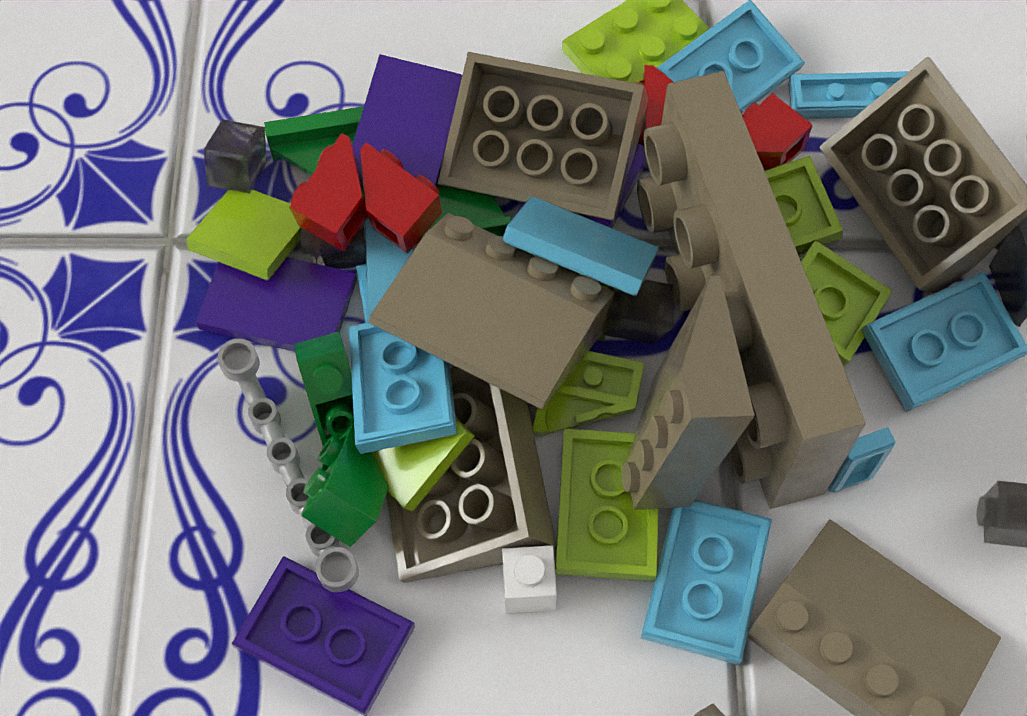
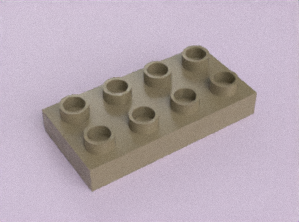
(729, 225)

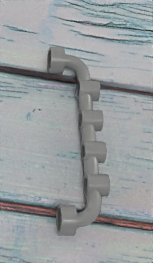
(240, 362)

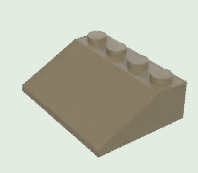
(543, 135)
(929, 177)
(494, 309)
(692, 409)
(484, 499)
(872, 633)

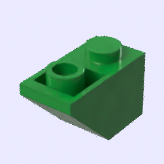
(327, 383)
(345, 490)

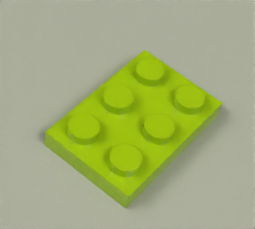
(633, 37)
(596, 517)

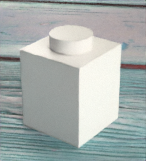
(529, 579)

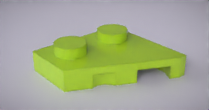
(593, 392)

